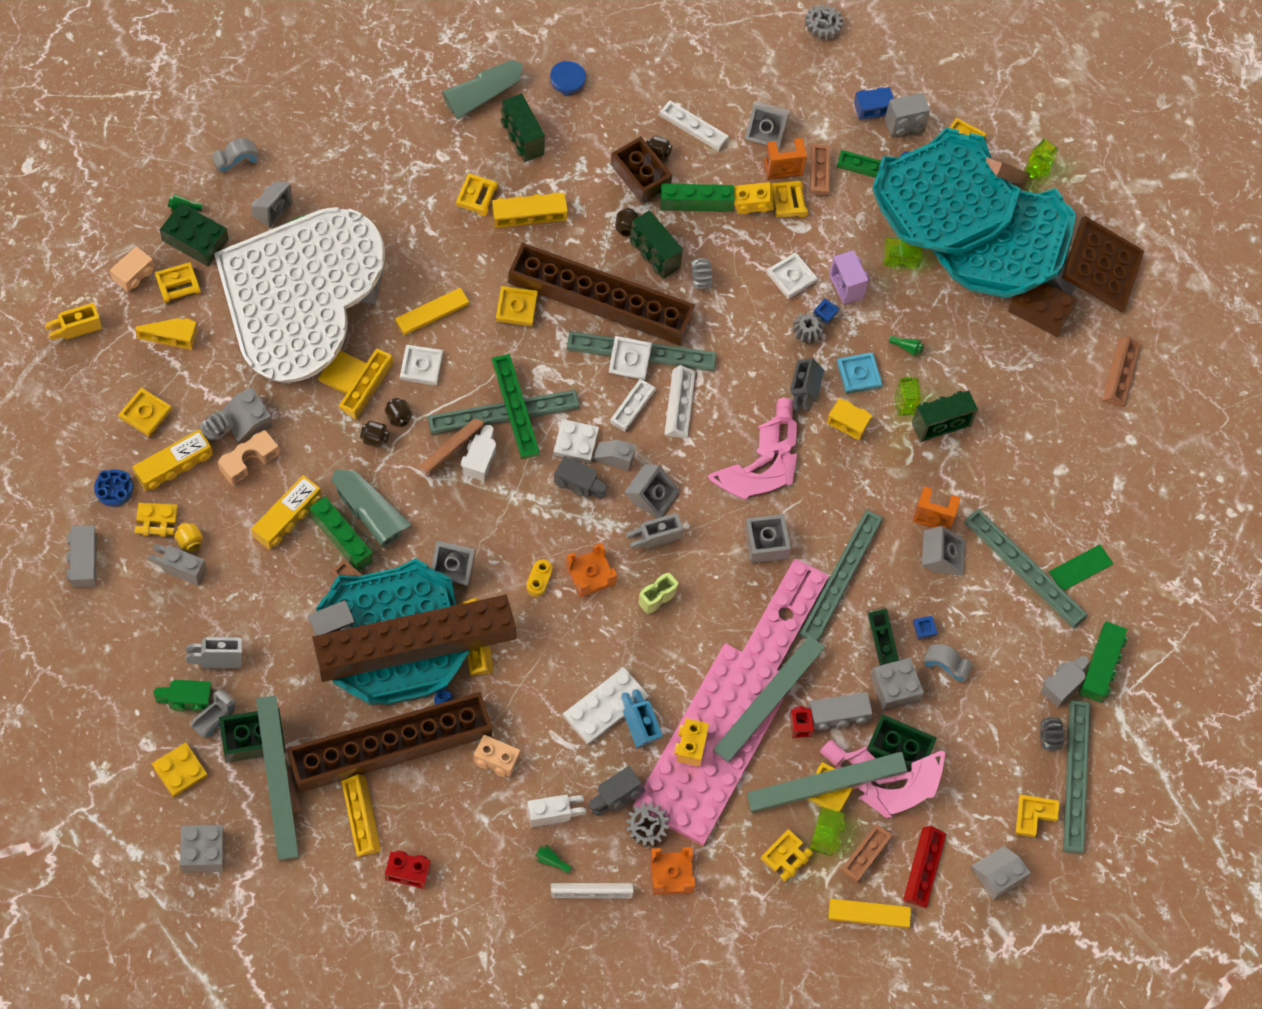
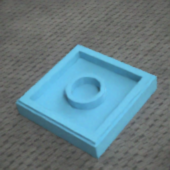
(859, 373)

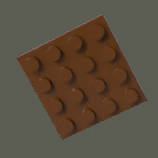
(1103, 264)

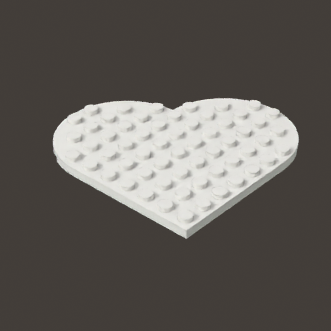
(294, 289)

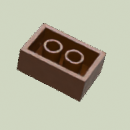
(640, 169)
(1044, 307)

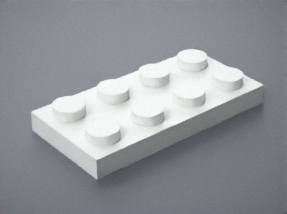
(602, 706)

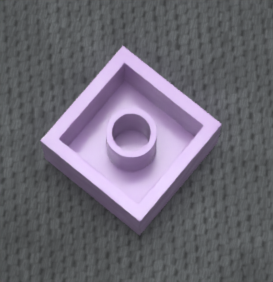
(849, 277)

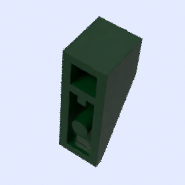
(882, 635)

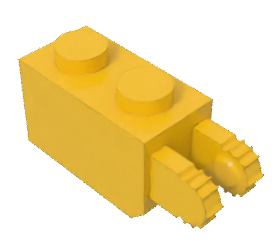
(75, 322)

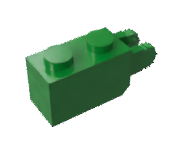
(185, 695)

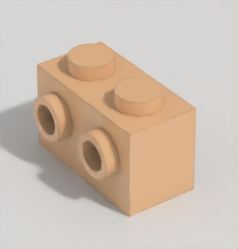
(132, 269)
(496, 756)

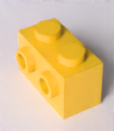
(754, 198)
(849, 419)
(692, 742)

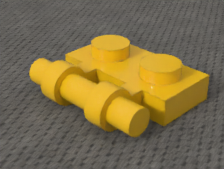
(156, 514)
(782, 850)

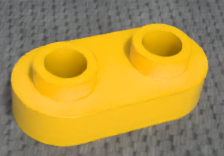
(539, 576)

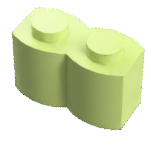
(658, 593)

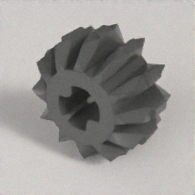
(1051, 734)

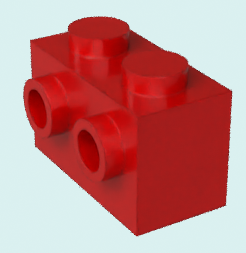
(407, 869)

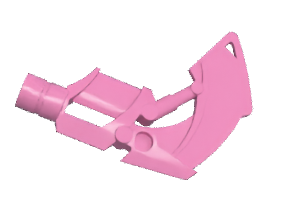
(746, 483)
(921, 783)

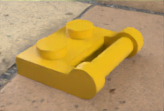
(471, 191)
(783, 199)
(176, 277)

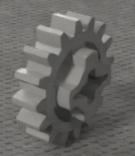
(823, 21)
(658, 821)

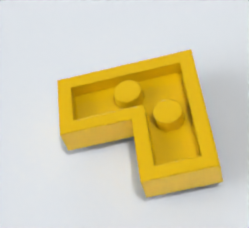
(1032, 809)

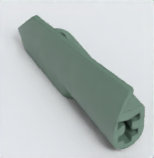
(485, 86)
(367, 504)

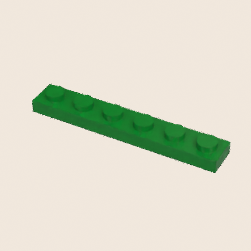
(515, 407)

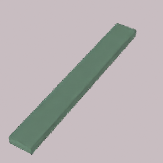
(659, 353)
(497, 412)
(1025, 568)
(841, 576)
(768, 699)
(277, 777)
(1076, 777)
(826, 782)

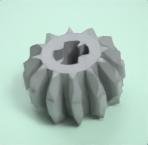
(701, 273)
(814, 328)
(216, 425)

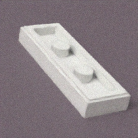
(632, 405)

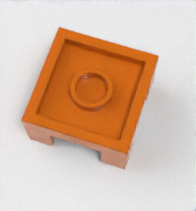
(785, 164)
(933, 514)
(591, 571)
(672, 872)

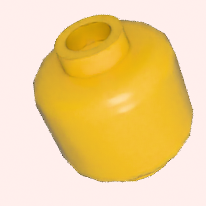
(188, 537)

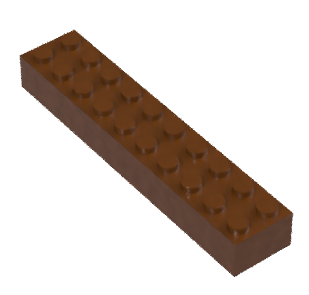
(601, 293)
(414, 638)
(389, 742)

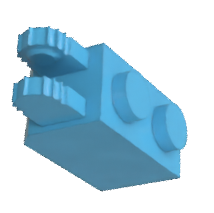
(640, 719)

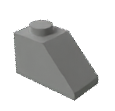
(615, 453)

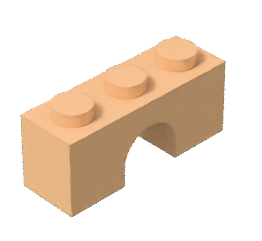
(259, 446)

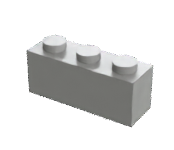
(82, 556)
(840, 711)

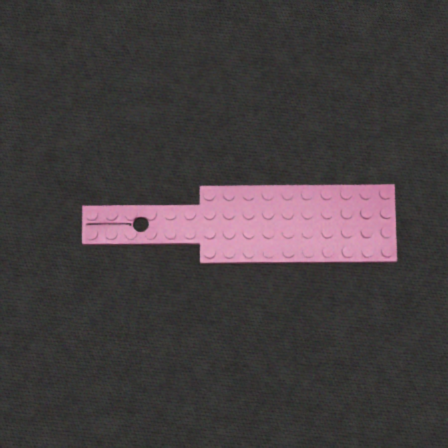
(697, 794)

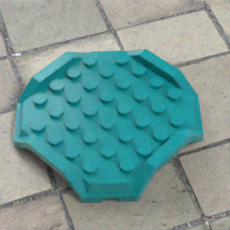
(945, 194)
(1023, 254)
(388, 596)

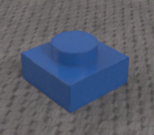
(826, 311)
(925, 627)

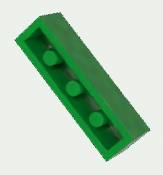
(697, 197)
(341, 534)
(1103, 661)

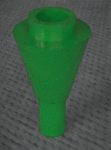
(176, 200)
(912, 346)
(549, 857)

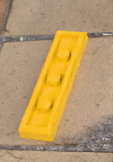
(432, 311)
(869, 913)

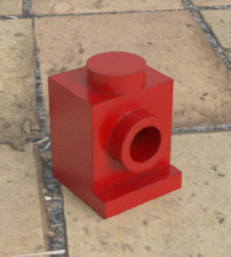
(801, 730)

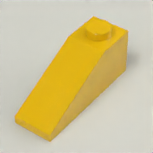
(171, 332)

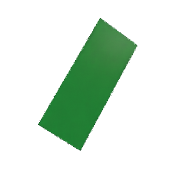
(1081, 567)

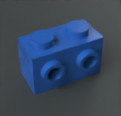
(872, 102)

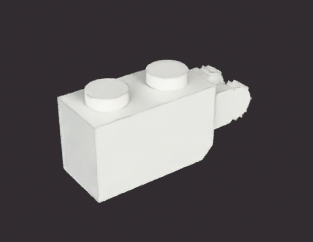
(480, 454)
(553, 810)

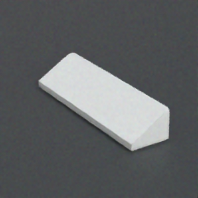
(680, 402)
(592, 890)

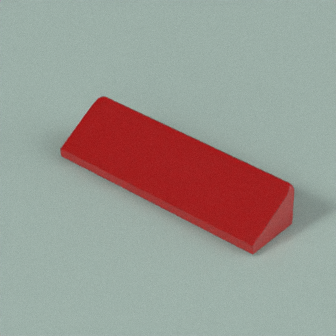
(924, 866)

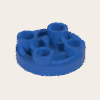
(568, 77)
(113, 487)

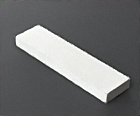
(694, 125)

